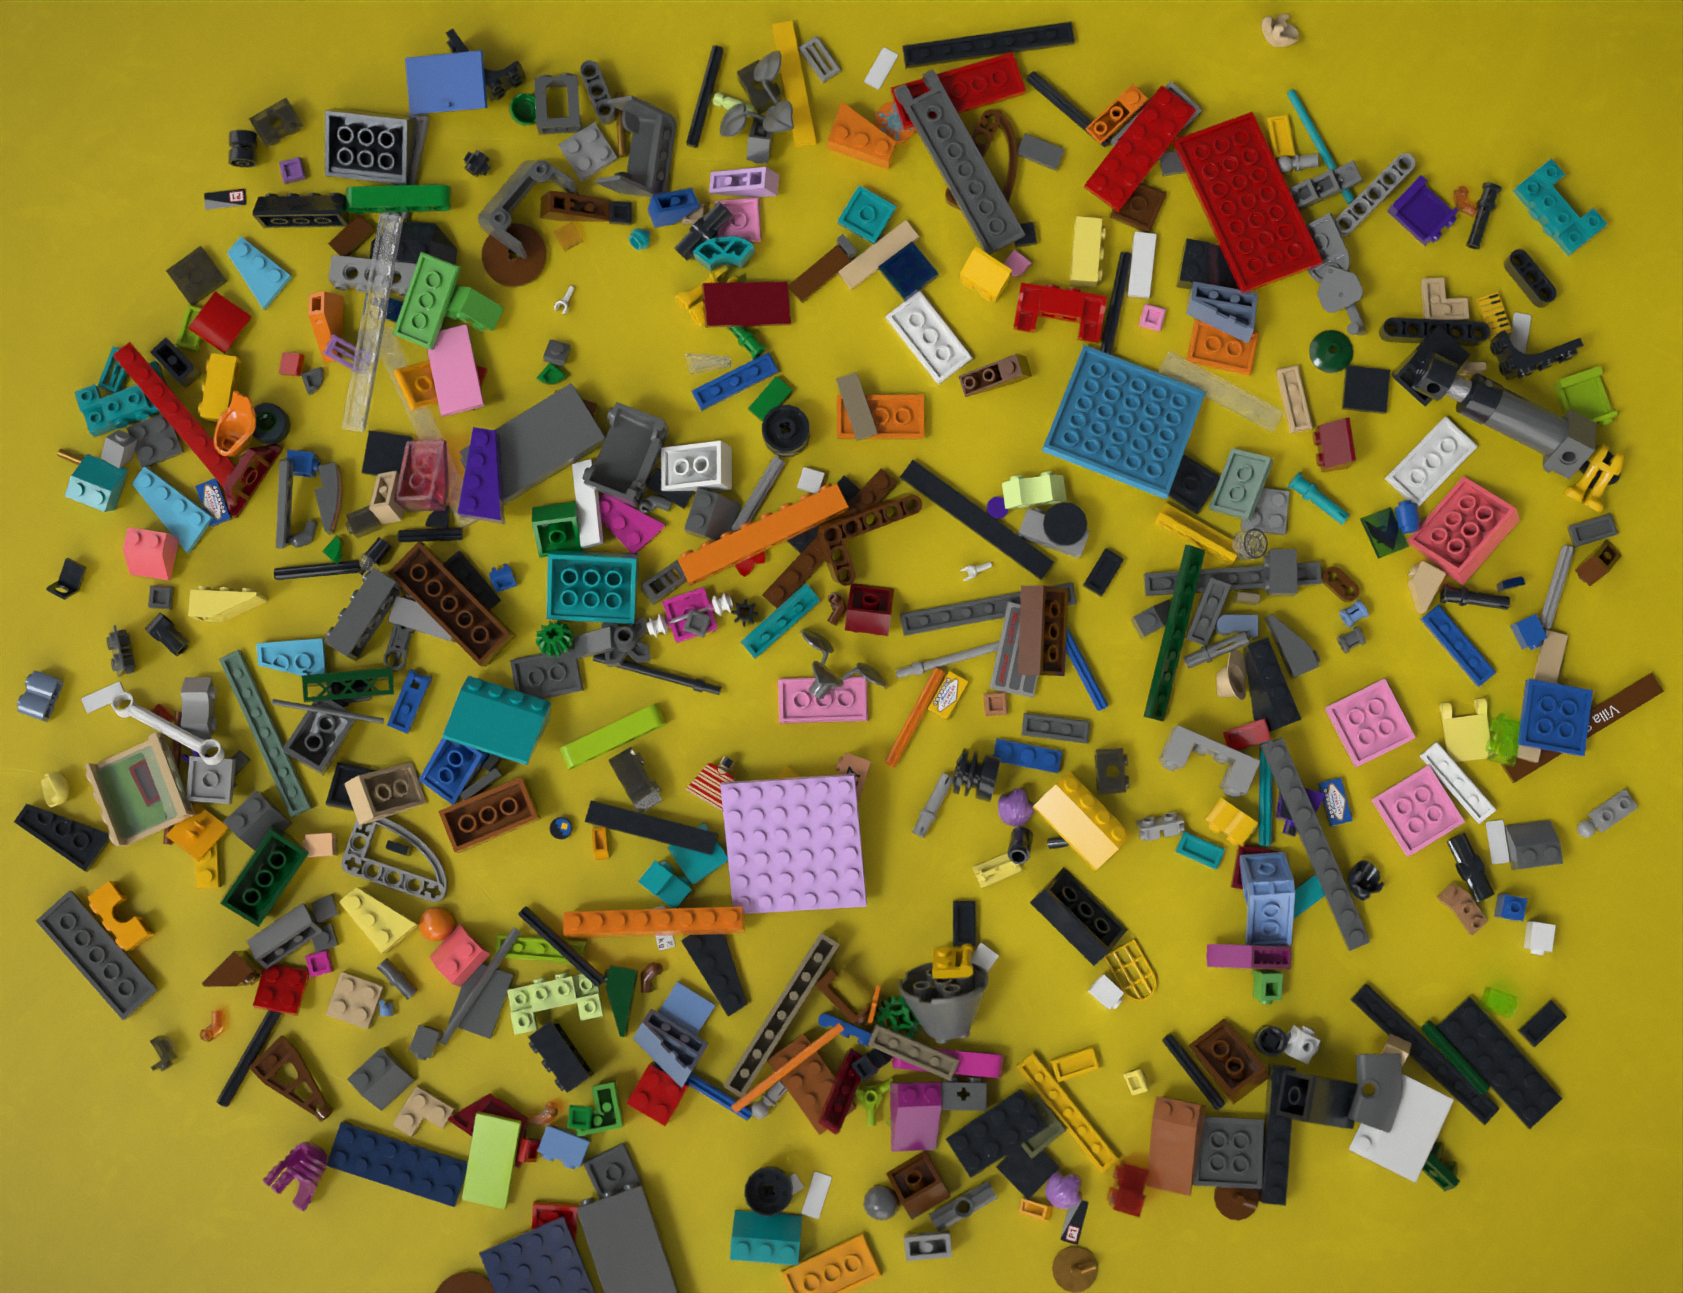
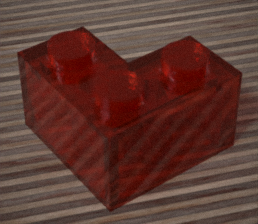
(1128, 1189)

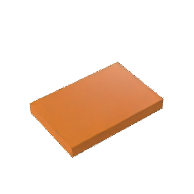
(1220, 350)

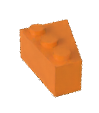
(860, 138)

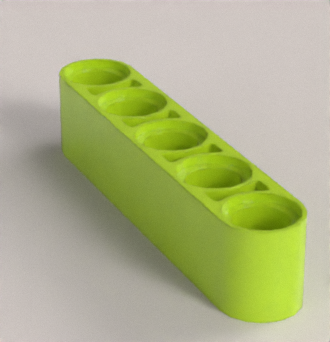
(612, 736)

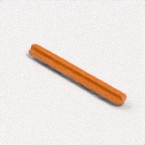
(914, 717)

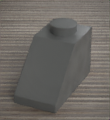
(759, 143)
(1151, 619)

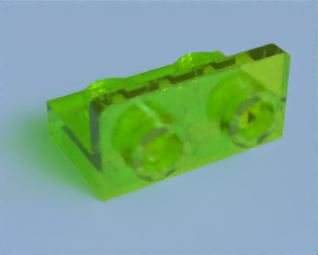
(1503, 742)

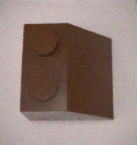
(235, 970)
(918, 1185)

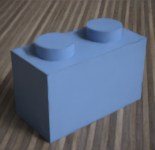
(564, 1146)

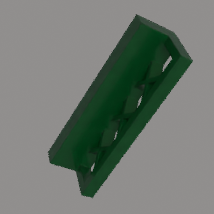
(345, 678)

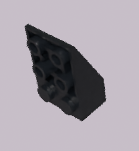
(1438, 342)

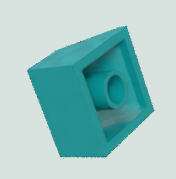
(96, 483)

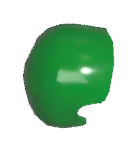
(523, 109)

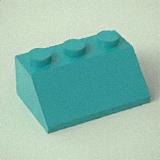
(766, 1238)

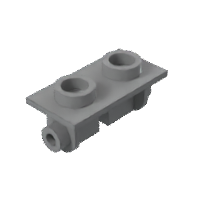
(1170, 823)

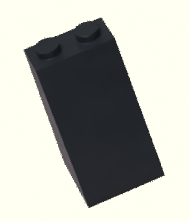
(1316, 1099)

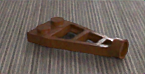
(273, 1060)

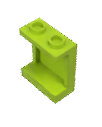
(1586, 396)

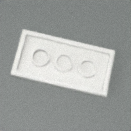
(929, 337)
(1431, 462)

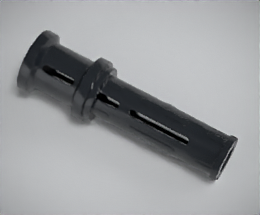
(1486, 205)
(1464, 597)

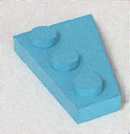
(258, 271)

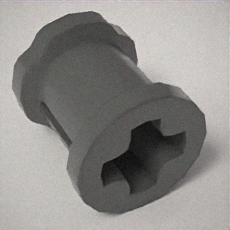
(1351, 640)

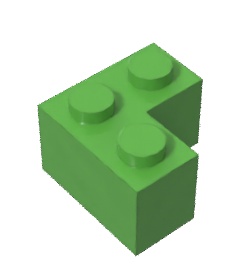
(474, 307)
(607, 1110)

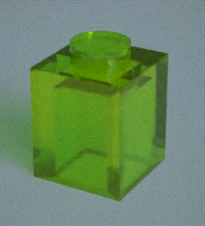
(1498, 1002)

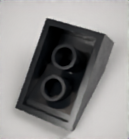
(1204, 264)

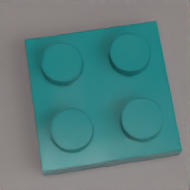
(866, 214)

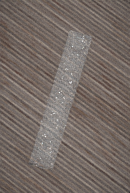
(1221, 391)

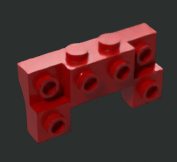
(1061, 305)

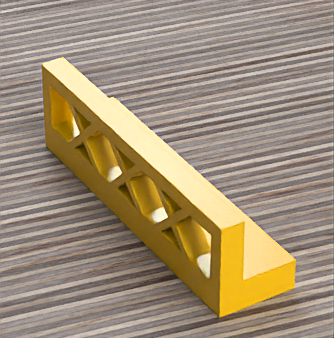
(1196, 533)

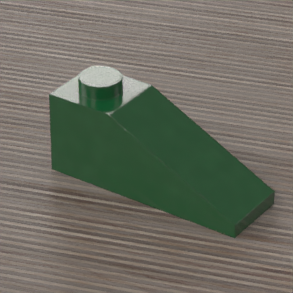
(621, 990)

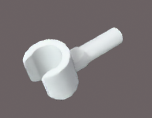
(565, 300)
(972, 571)

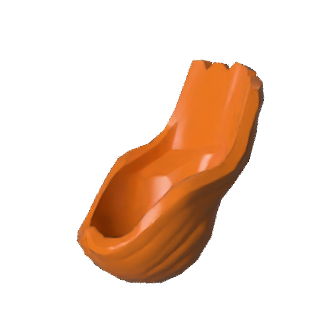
(235, 426)

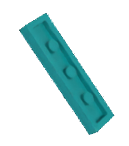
(780, 621)

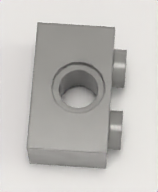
(927, 1245)

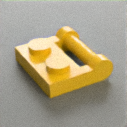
(945, 962)

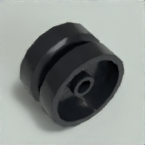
(784, 418)

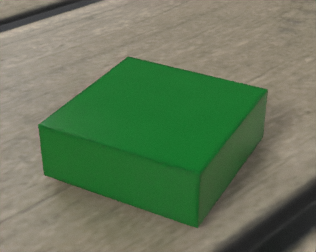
(580, 1117)

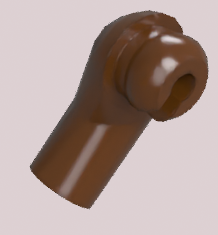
(838, 607)
(648, 974)

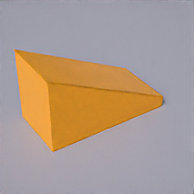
(600, 843)
(1036, 1209)

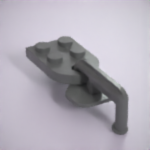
(1338, 286)

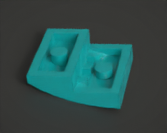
(697, 864)

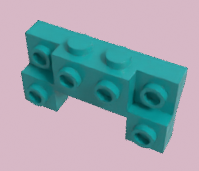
(1554, 212)
(115, 409)

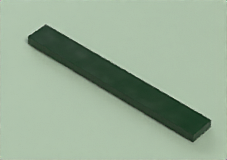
(1174, 633)

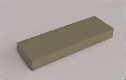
(856, 406)

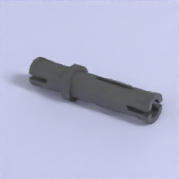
(1208, 653)

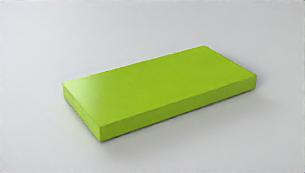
(491, 1160)

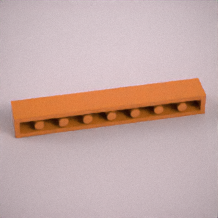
(763, 534)
(654, 922)

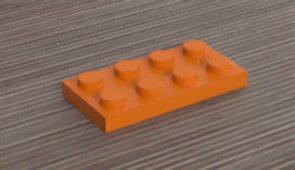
(892, 414)

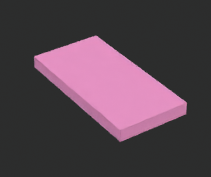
(455, 372)
(839, 705)

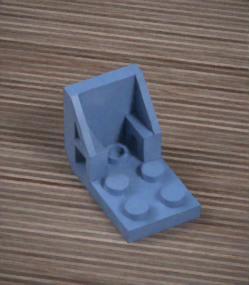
(1269, 898)

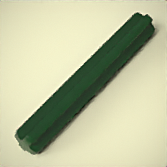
(1455, 1057)

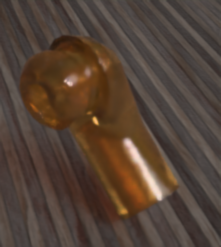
(1461, 203)
(214, 1029)
(546, 1115)

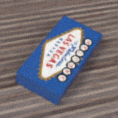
(213, 501)
(1335, 802)

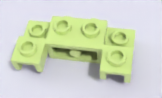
(551, 994)

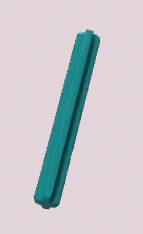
(1265, 801)

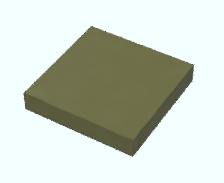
(1053, 1130)

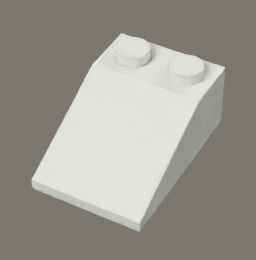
(697, 466)

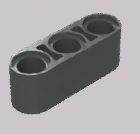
(594, 83)

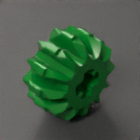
(554, 638)

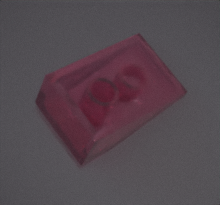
(423, 476)

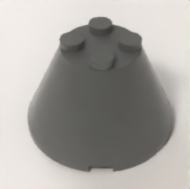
(946, 1004)

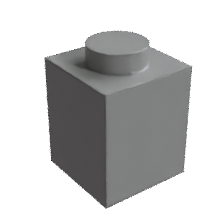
(118, 448)

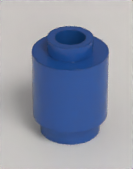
(1407, 517)

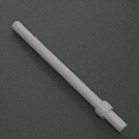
(918, 668)

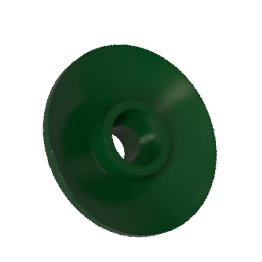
(1328, 361)

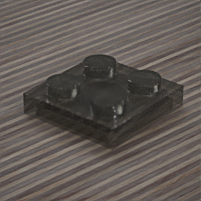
(196, 276)

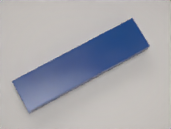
(735, 381)
(1458, 645)

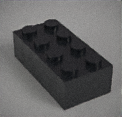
(996, 1133)

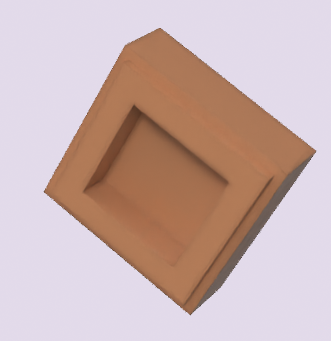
(995, 704)

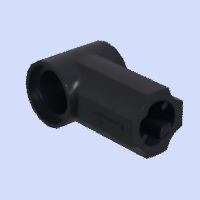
(163, 631)
(358, 687)

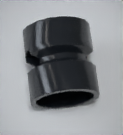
(243, 145)
(1270, 1040)

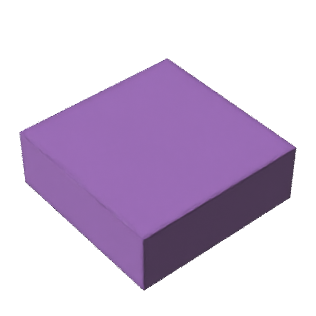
(292, 170)

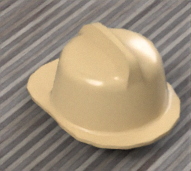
(1232, 678)

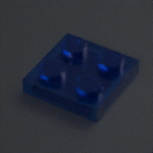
(908, 271)

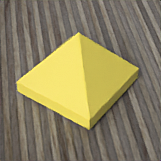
(1136, 1082)

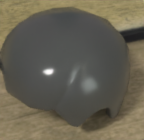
(881, 1203)

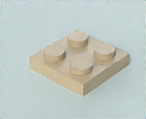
(355, 1000)

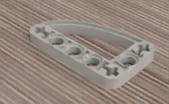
(384, 869)

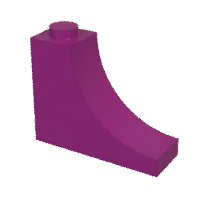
(1248, 956)

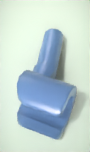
(386, 1009)

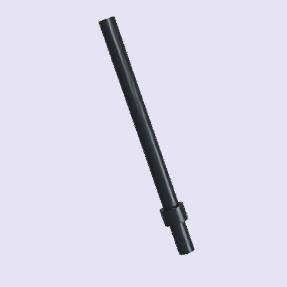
(698, 685)

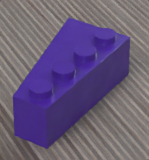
(482, 481)

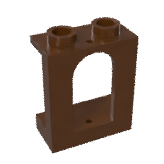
(823, 986)

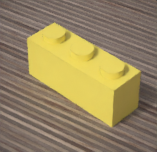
(1087, 251)

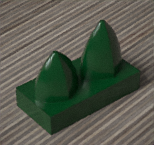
(1442, 1174)

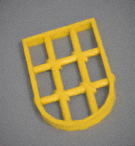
(1142, 979)

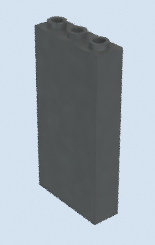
(544, 441)
(626, 1242)

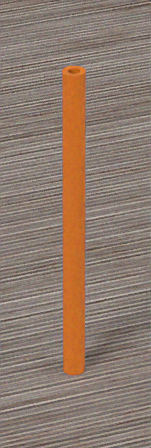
(786, 1068)

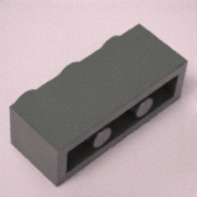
(284, 936)

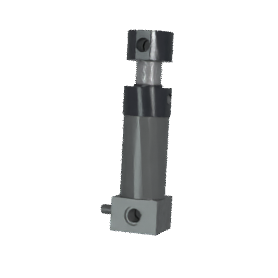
(1562, 440)

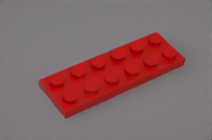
(971, 86)
(1139, 148)

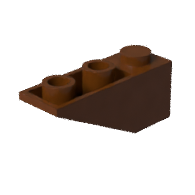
(996, 375)

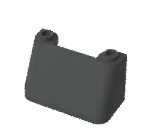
(627, 454)

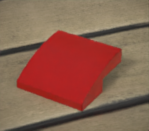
(220, 322)
(547, 1211)

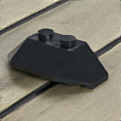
(425, 238)

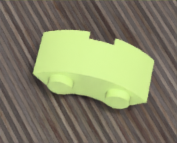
(1039, 490)

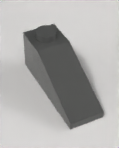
(1294, 651)

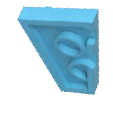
(294, 656)

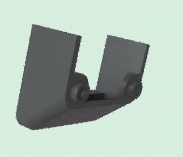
(649, 149)
(496, 215)

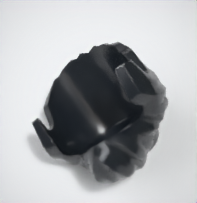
(1364, 880)

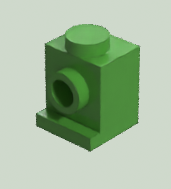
(1267, 985)

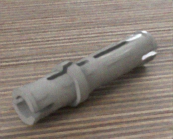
(932, 806)

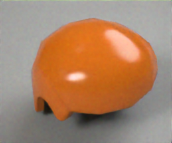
(436, 924)

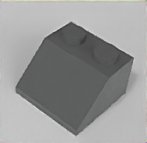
(711, 515)
(254, 819)
(1533, 845)
(381, 1078)

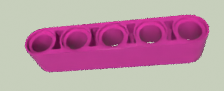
(969, 1063)

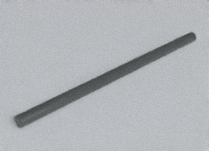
(328, 711)

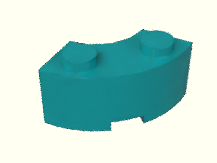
(724, 251)

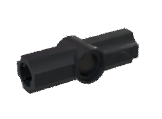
(703, 230)
(1470, 867)

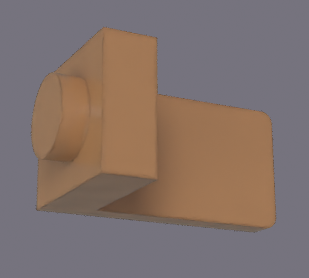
(1463, 906)

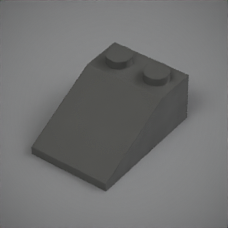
(319, 737)

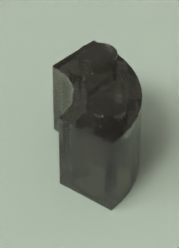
(635, 780)

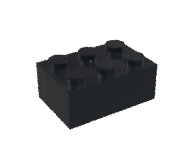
(560, 1056)

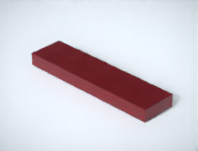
(841, 1094)

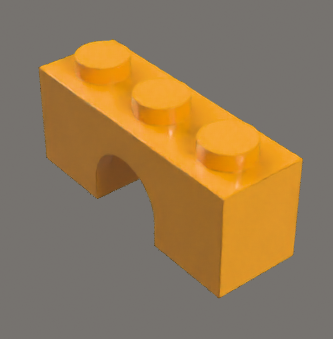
(107, 902)

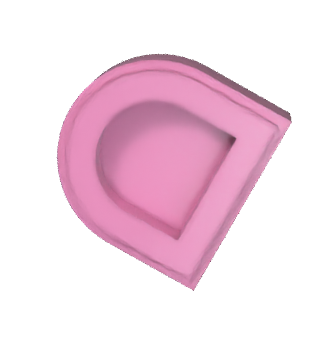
(1017, 263)

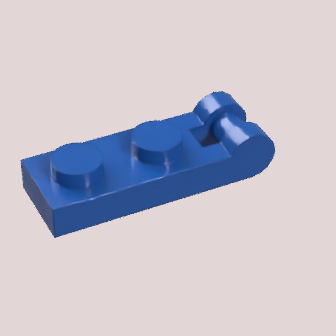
(409, 702)
(826, 1019)

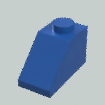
(671, 207)

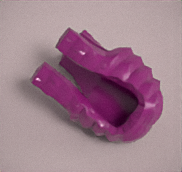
(303, 1163)

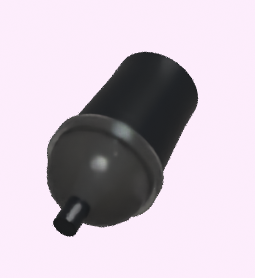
(374, 555)

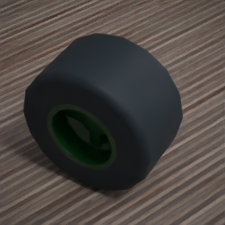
(280, 426)

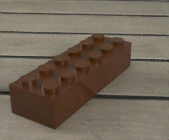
(452, 604)

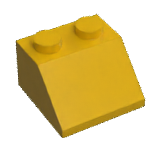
(985, 275)

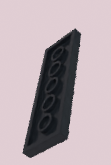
(1499, 1062)

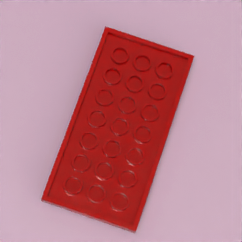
(1247, 202)

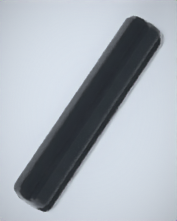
(425, 535)

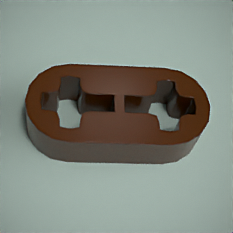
(1343, 580)

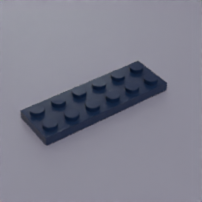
(398, 1164)

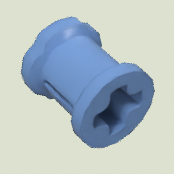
(1353, 613)

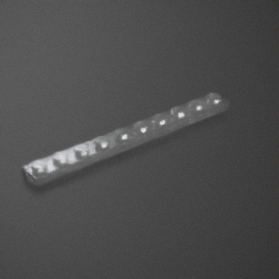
(372, 322)
(422, 419)

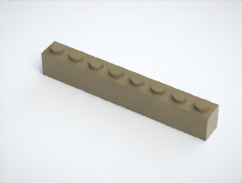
(781, 1015)

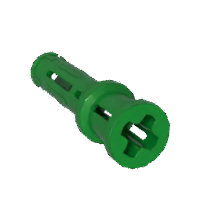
(748, 341)

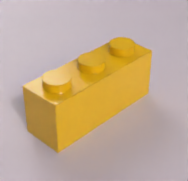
(219, 385)

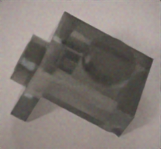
(164, 1049)

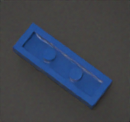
(1027, 756)

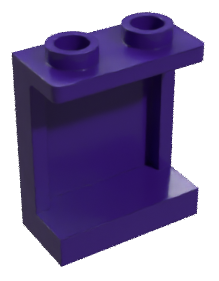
(1422, 212)

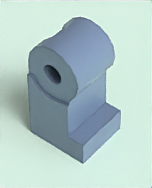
(1237, 624)

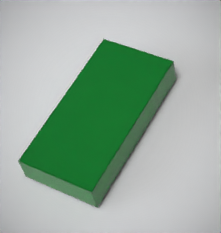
(771, 397)

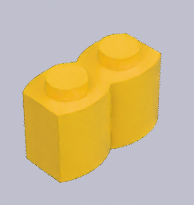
(1231, 822)

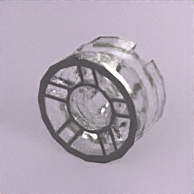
(1257, 542)

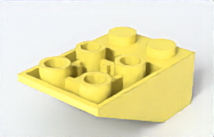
(222, 605)

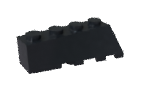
(1268, 687)

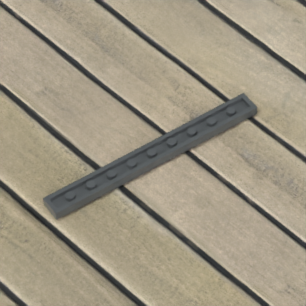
(1315, 844)

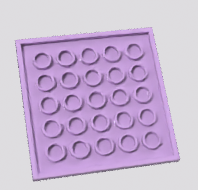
(794, 843)

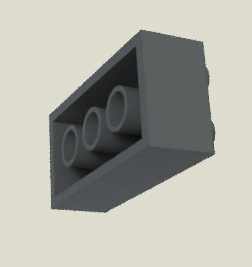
(364, 614)

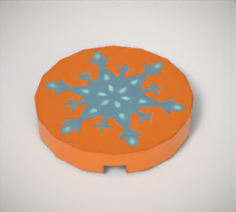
(889, 123)

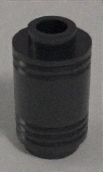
(1020, 845)

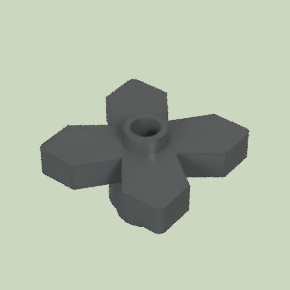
(628, 642)

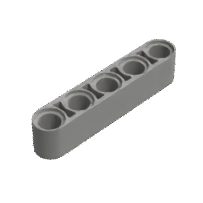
(1379, 187)

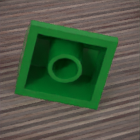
(556, 528)

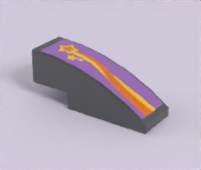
(330, 496)

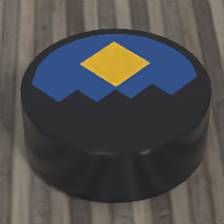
(561, 828)

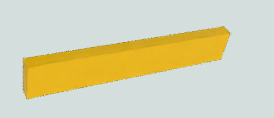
(794, 83)
(1067, 1112)

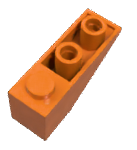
(1117, 114)
(326, 319)

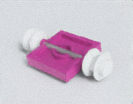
(678, 609)

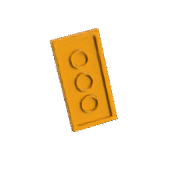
(834, 1269)

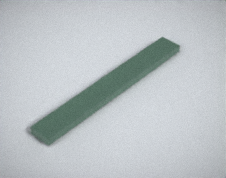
(265, 733)

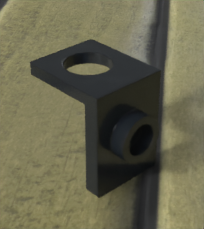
(69, 580)

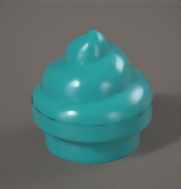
(639, 238)

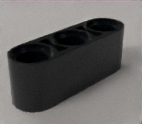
(1529, 267)

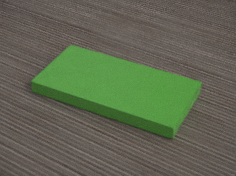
(427, 300)

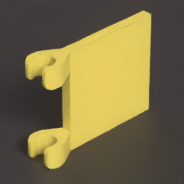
(1466, 735)

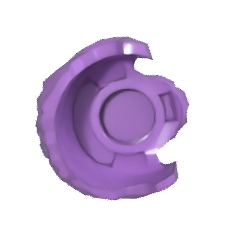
(1015, 808)
(1063, 1190)

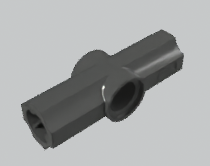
(950, 1214)

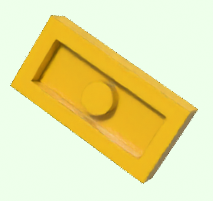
(208, 869)

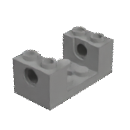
(1240, 767)

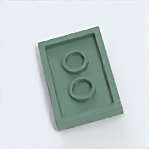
(1241, 484)

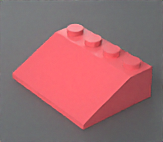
(1464, 529)

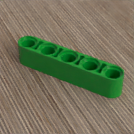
(398, 198)

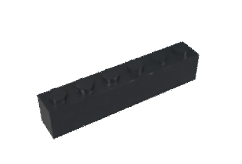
(1275, 1142)

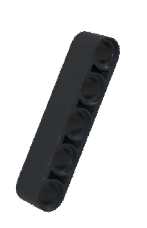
(1423, 327)

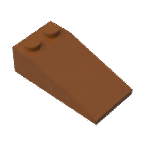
(1174, 1144)

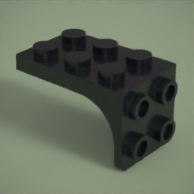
(497, 81)
(1515, 363)

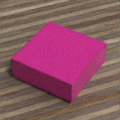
(319, 963)

